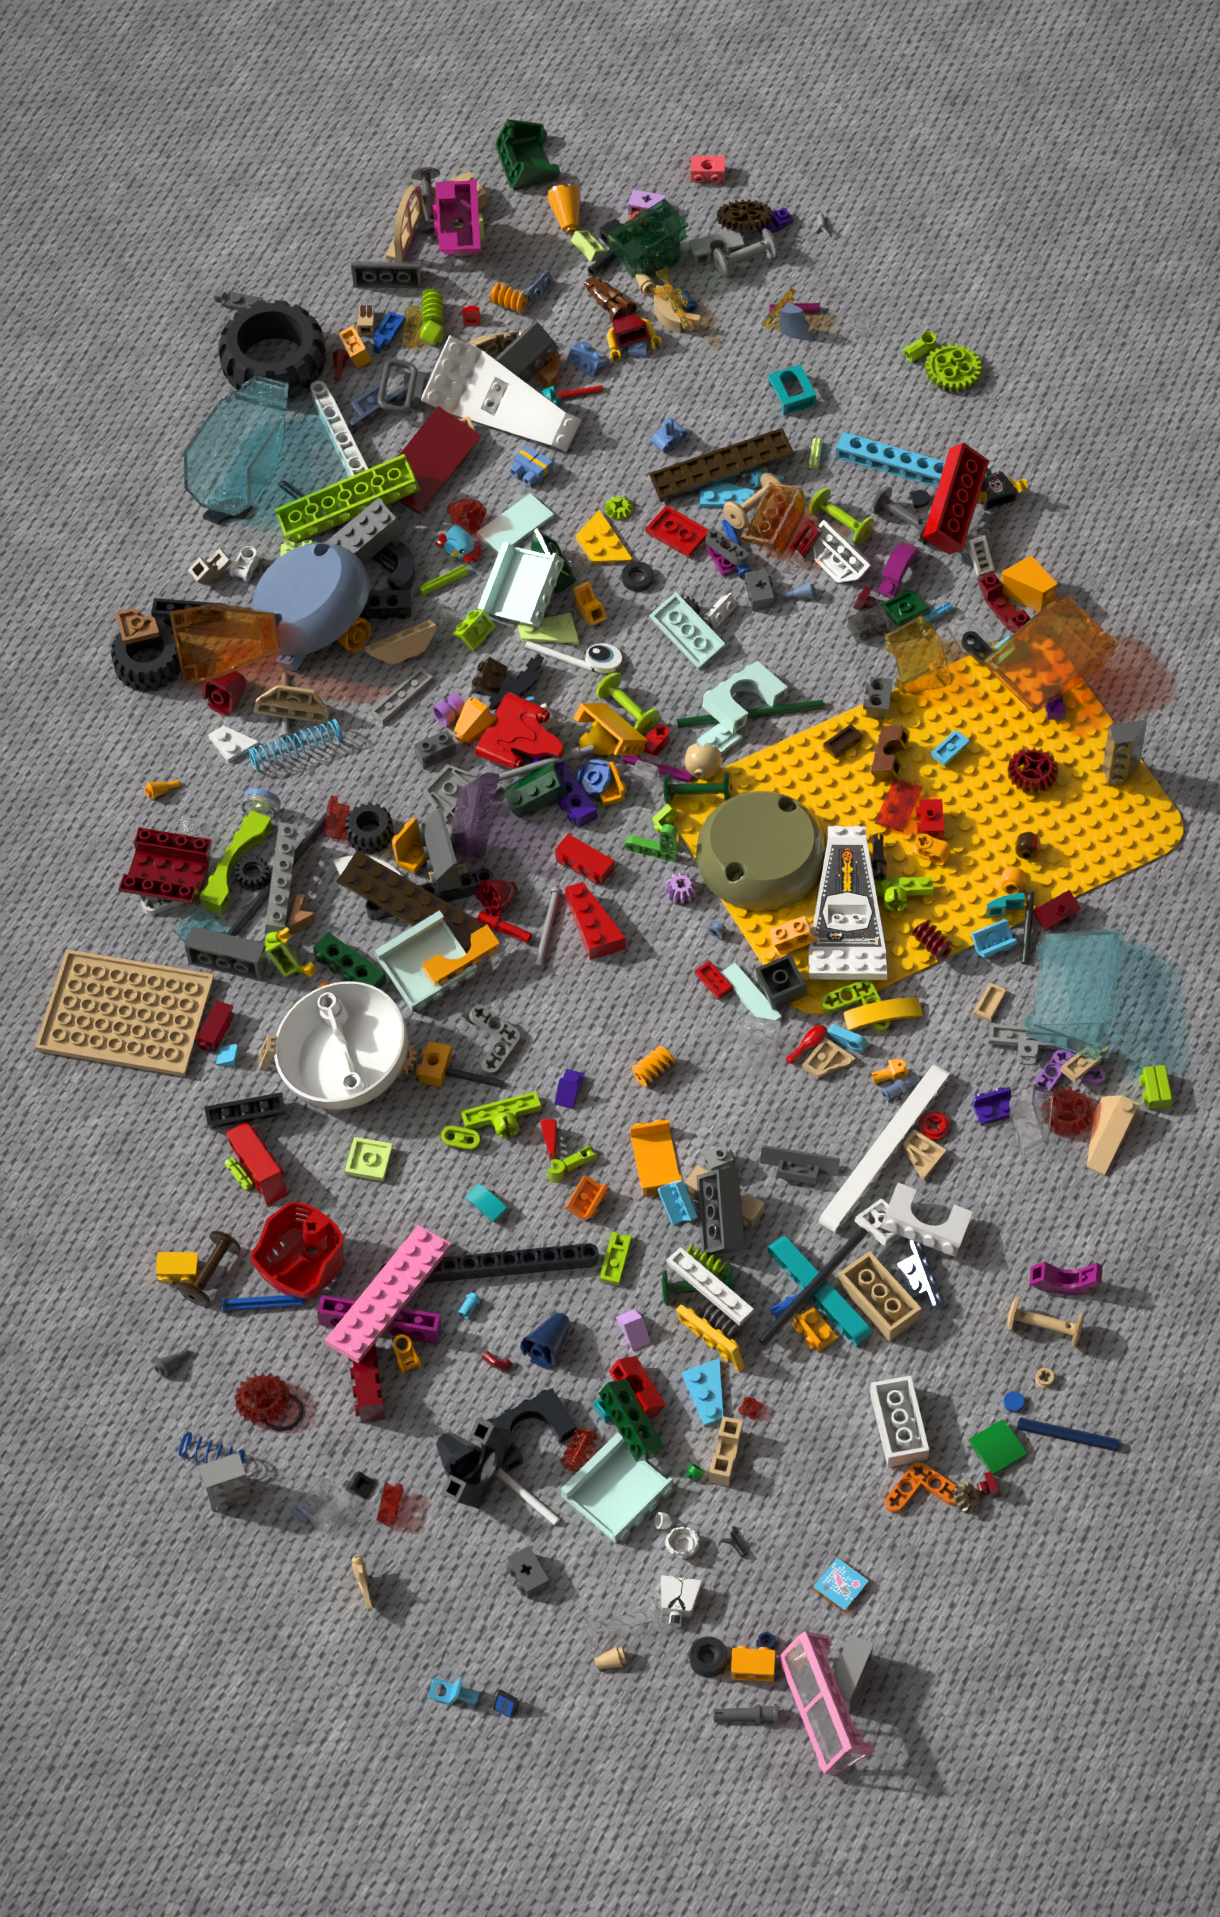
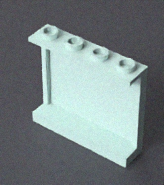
(520, 585)
(406, 953)
(615, 1489)

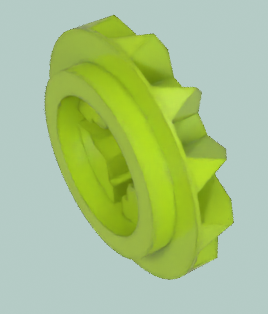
(622, 512)

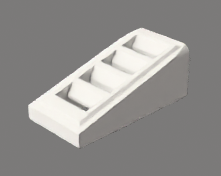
(986, 552)

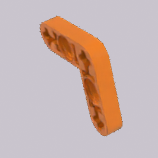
(917, 1482)

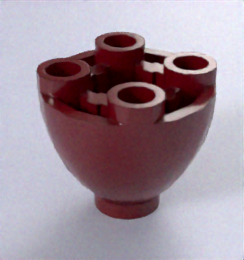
(496, 895)

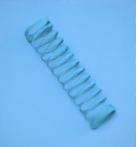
(334, 724)

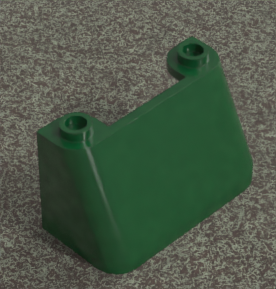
(523, 155)

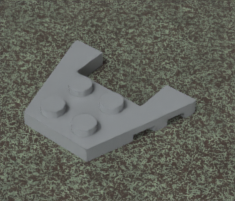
(444, 790)

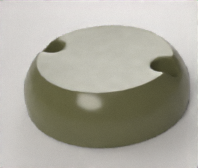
(761, 851)

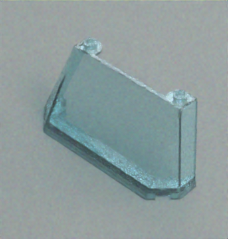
(1076, 989)

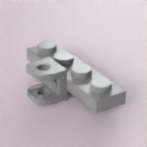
(1016, 1036)

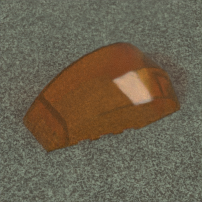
(221, 639)

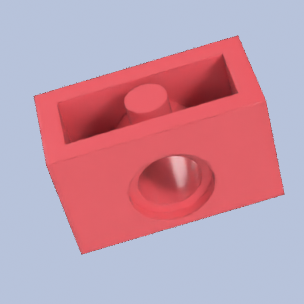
(708, 169)

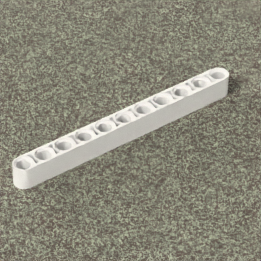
(884, 1147)

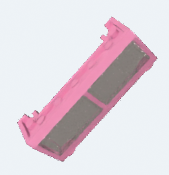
(822, 1703)

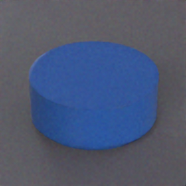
(1013, 1402)

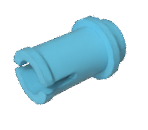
(469, 1305)

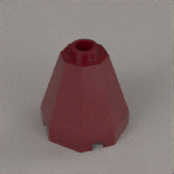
(224, 692)

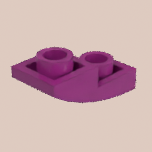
(722, 564)

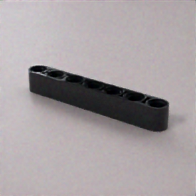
(470, 878)

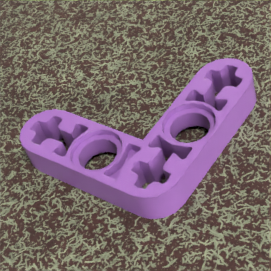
(1055, 1064)

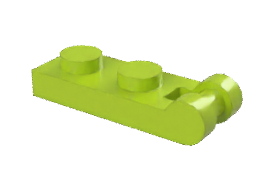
(615, 1258)

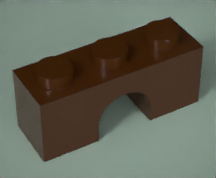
(885, 764)

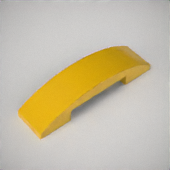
(882, 1011)

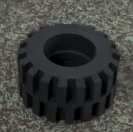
(373, 839)

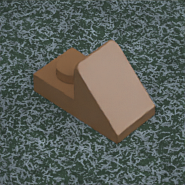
(299, 916)

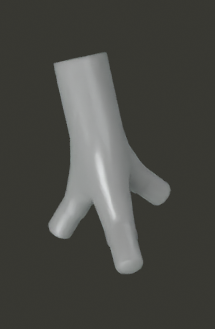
(821, 225)

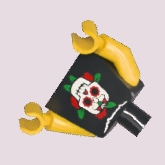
(999, 489)

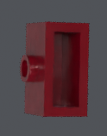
(1057, 910)

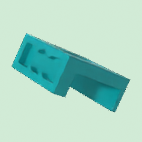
(796, 402)

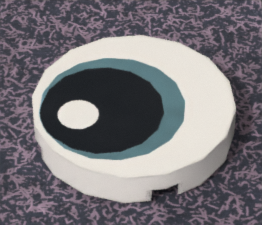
(603, 658)

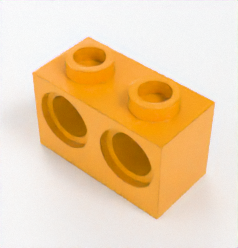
(355, 347)
(792, 935)

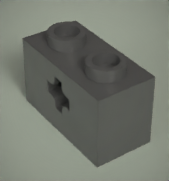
(759, 589)
(526, 1561)

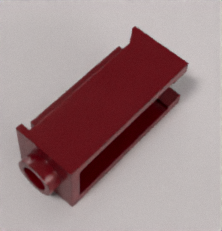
(215, 1026)

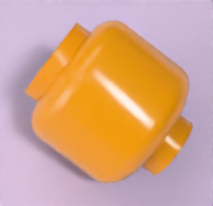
(1013, 880)

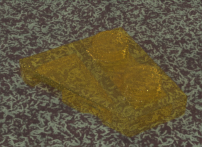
(788, 297)

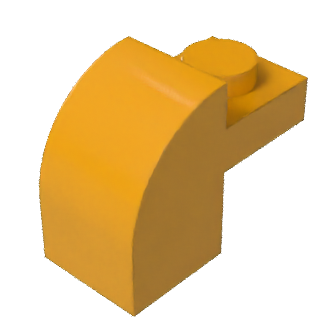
(587, 604)

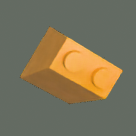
(1029, 584)

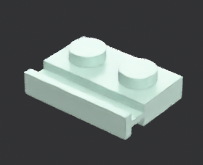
(720, 738)

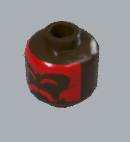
(1027, 845)

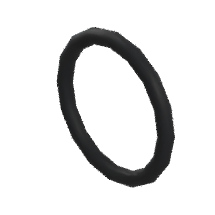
(295, 1422)

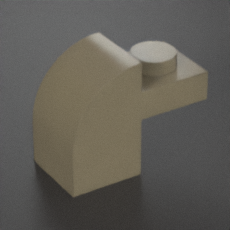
(210, 571)

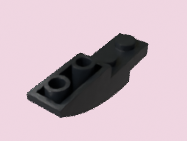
(520, 684)

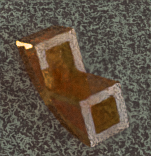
(551, 373)

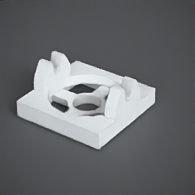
(868, 1214)

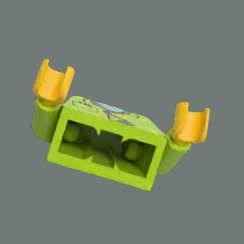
(284, 954)

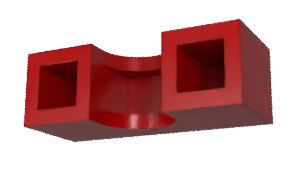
(640, 1383)

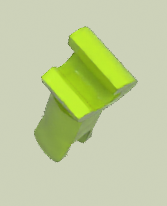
(558, 1167)

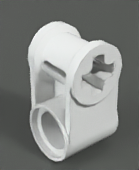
(244, 566)

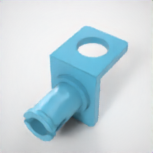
(453, 1692)

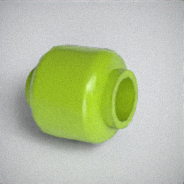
(432, 333)

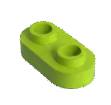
(462, 1135)

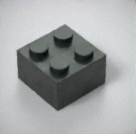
(781, 981)

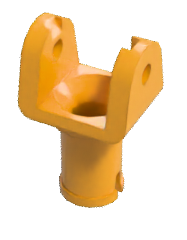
(892, 1072)

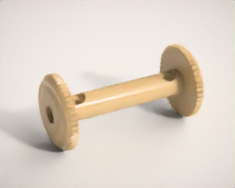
(736, 513)
(1045, 1322)

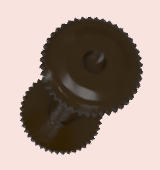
(195, 1292)

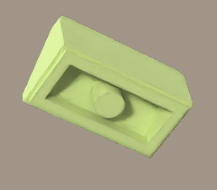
(588, 244)

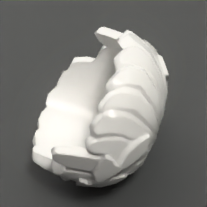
(682, 1542)

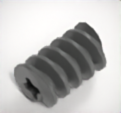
(719, 1320)

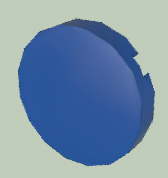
(594, 777)

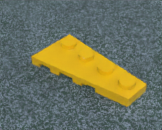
(713, 1338)

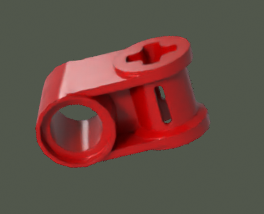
(656, 740)

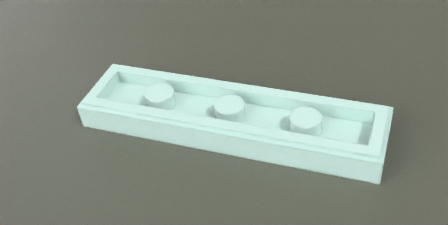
(749, 993)

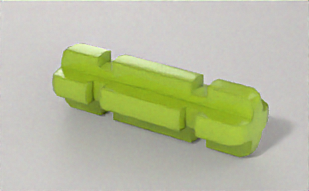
(239, 1174)

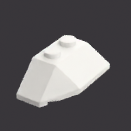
(839, 555)

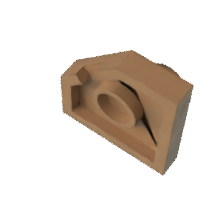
(136, 626)

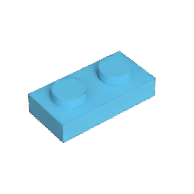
(950, 748)

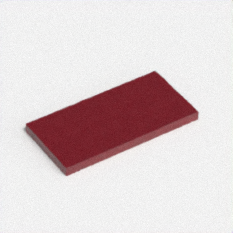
(436, 454)

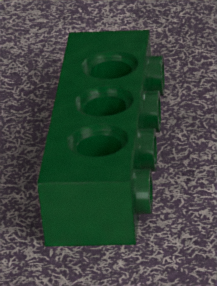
(330, 945)
(631, 1420)

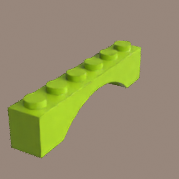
(252, 832)

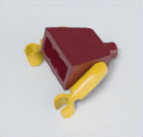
(629, 331)

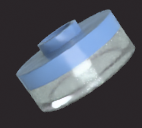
(261, 802)

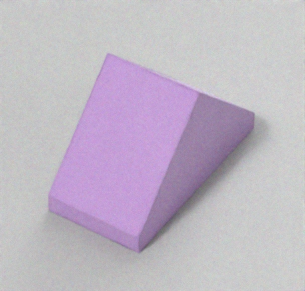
(634, 1329)

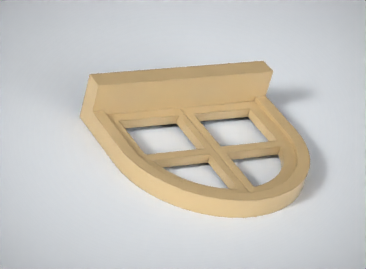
(406, 223)

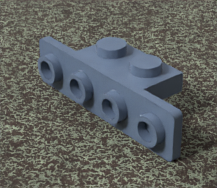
(367, 404)
(919, 1277)

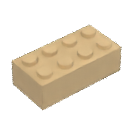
(879, 1296)

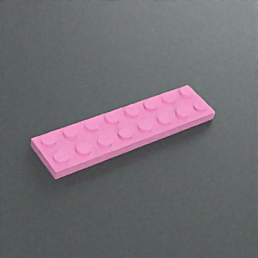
(388, 1294)

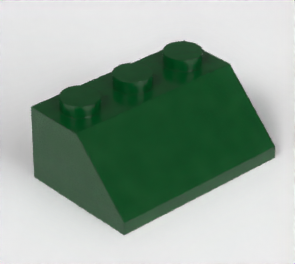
(545, 544)
(535, 790)

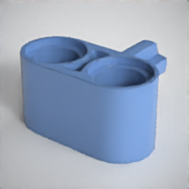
(669, 435)

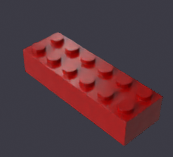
(956, 498)

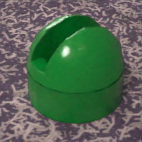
(695, 1471)

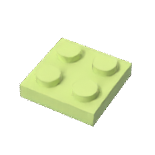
(368, 1159)

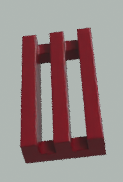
(808, 541)

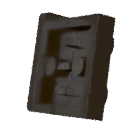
(489, 676)

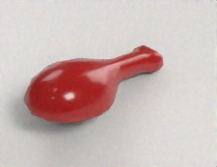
(811, 1039)

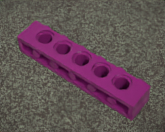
(414, 1324)

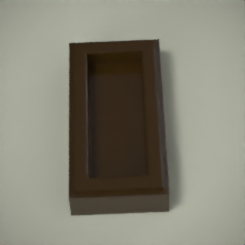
(842, 741)

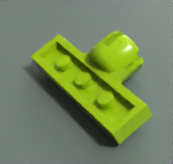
(897, 889)
(502, 1114)

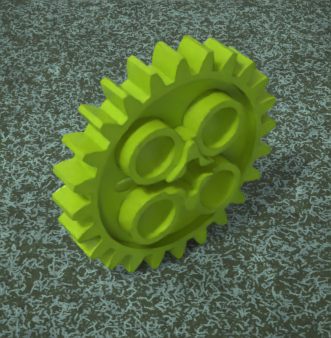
(953, 367)

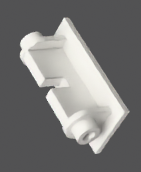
(722, 610)

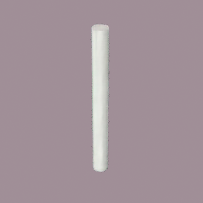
(555, 654)
(527, 1497)

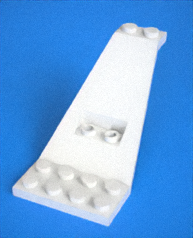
(467, 381)

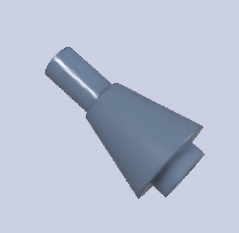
(804, 591)

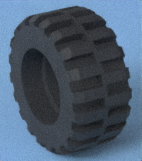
(147, 674)

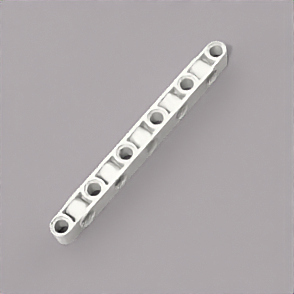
(337, 429)

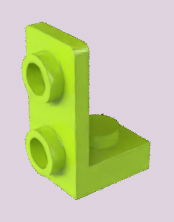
(665, 816)

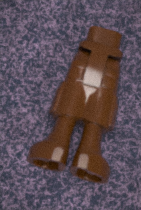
(610, 298)

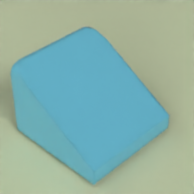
(228, 1056)

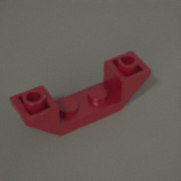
(992, 592)

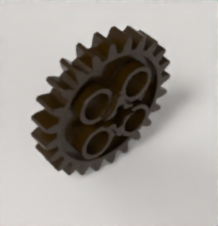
(744, 215)

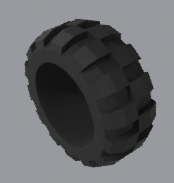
(270, 322)

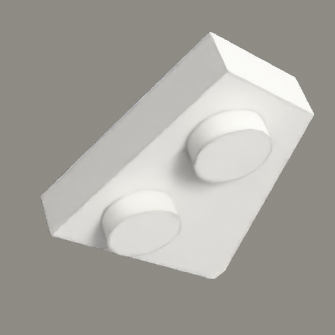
(231, 743)

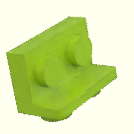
(474, 628)

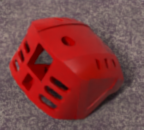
(294, 1269)

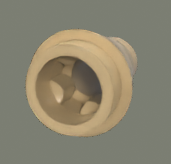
(645, 283)
(611, 1659)

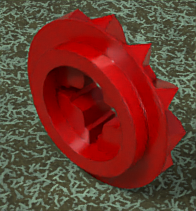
(935, 1118)

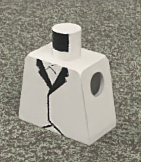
(679, 1598)

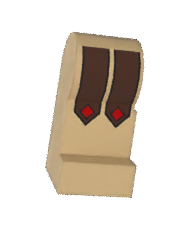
(366, 320)

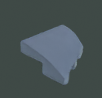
(794, 323)

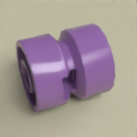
(448, 710)

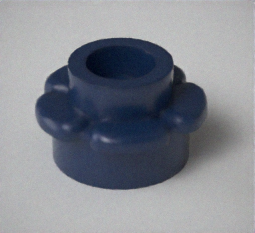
(766, 1636)

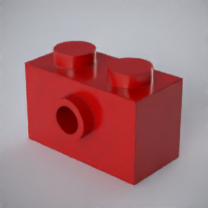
(931, 818)

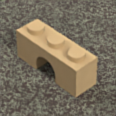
(726, 1451)

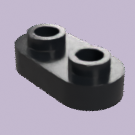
(978, 647)

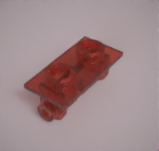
(389, 1504)

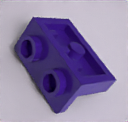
(992, 1106)

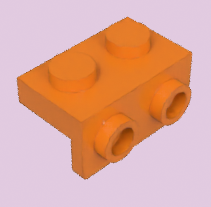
(586, 1198)

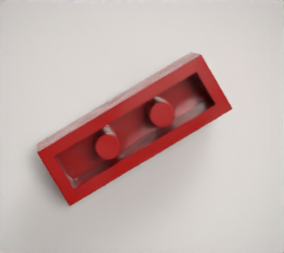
(584, 859)

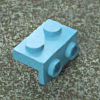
(993, 939)
(677, 1202)

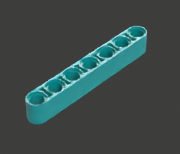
(825, 1297)

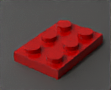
(677, 531)

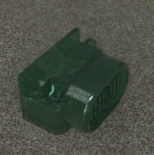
(649, 240)

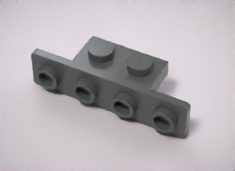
(799, 1165)

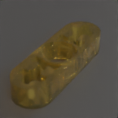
(409, 320)

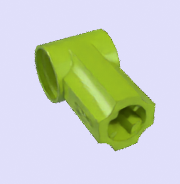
(920, 347)

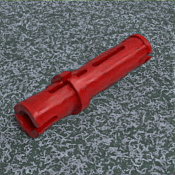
(498, 924)

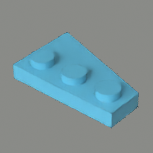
(721, 493)
(705, 1389)

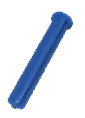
(731, 534)
(260, 1302)

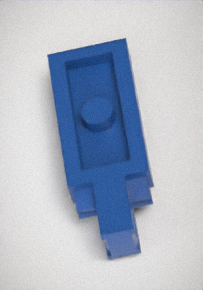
(387, 331)

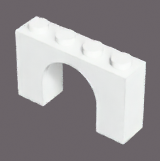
(943, 1237)

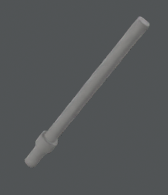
(573, 754)

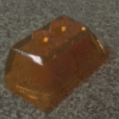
(776, 517)

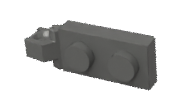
(235, 300)

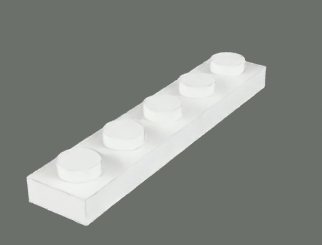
(710, 1286)

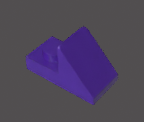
(569, 1088)

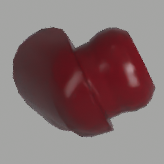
(493, 1361)

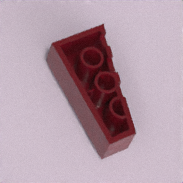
(368, 1388)

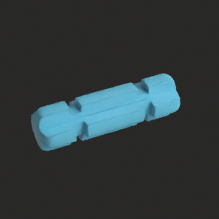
(939, 612)

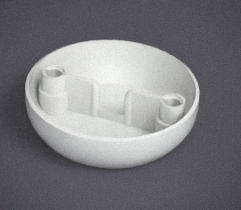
(341, 1045)

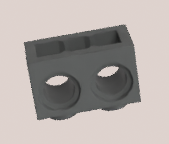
(881, 698)
(435, 749)

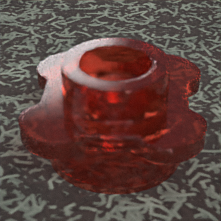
(750, 1402)

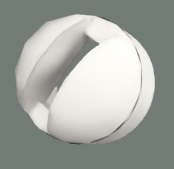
(664, 1519)

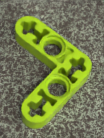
(863, 997)

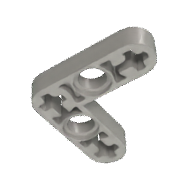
(502, 1040)

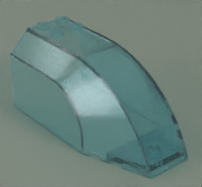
(237, 446)

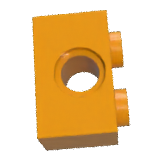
(435, 1074)

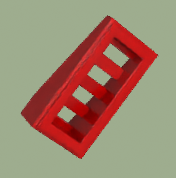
(549, 1132)

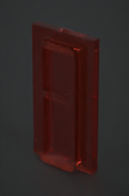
(898, 805)

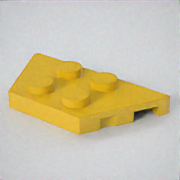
(601, 542)

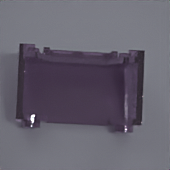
(468, 836)

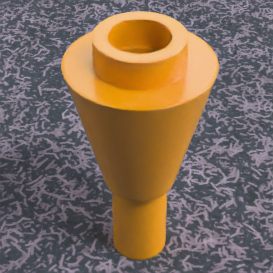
(156, 789)

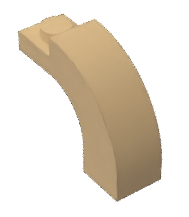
(670, 319)

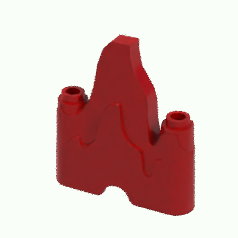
(518, 732)

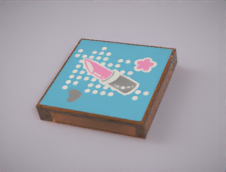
(840, 1585)

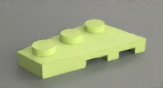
(551, 629)

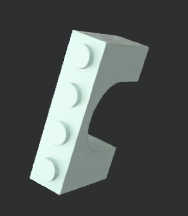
(752, 678)

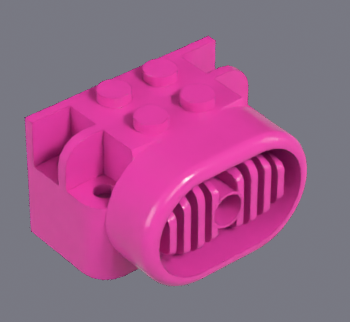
(457, 203)

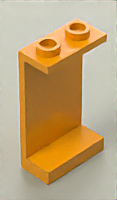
(630, 740)
(654, 1155)

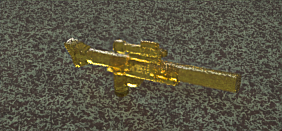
(675, 299)

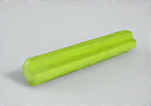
(443, 580)

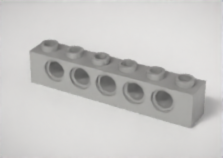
(281, 878)

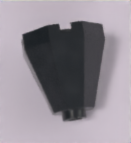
(457, 1454)

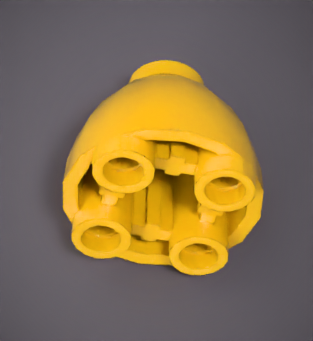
(600, 738)

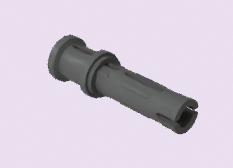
(757, 1714)

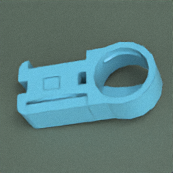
(847, 1038)

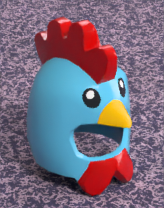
(460, 544)

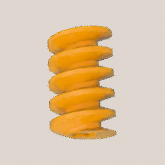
(509, 298)
(652, 1064)

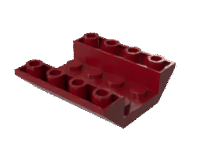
(167, 866)

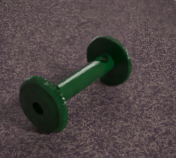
(671, 789)
(686, 1287)

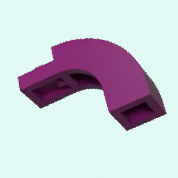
(896, 567)
(1063, 1281)

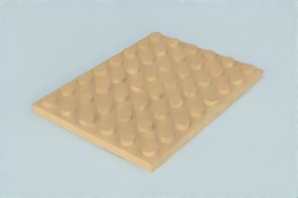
(125, 1012)

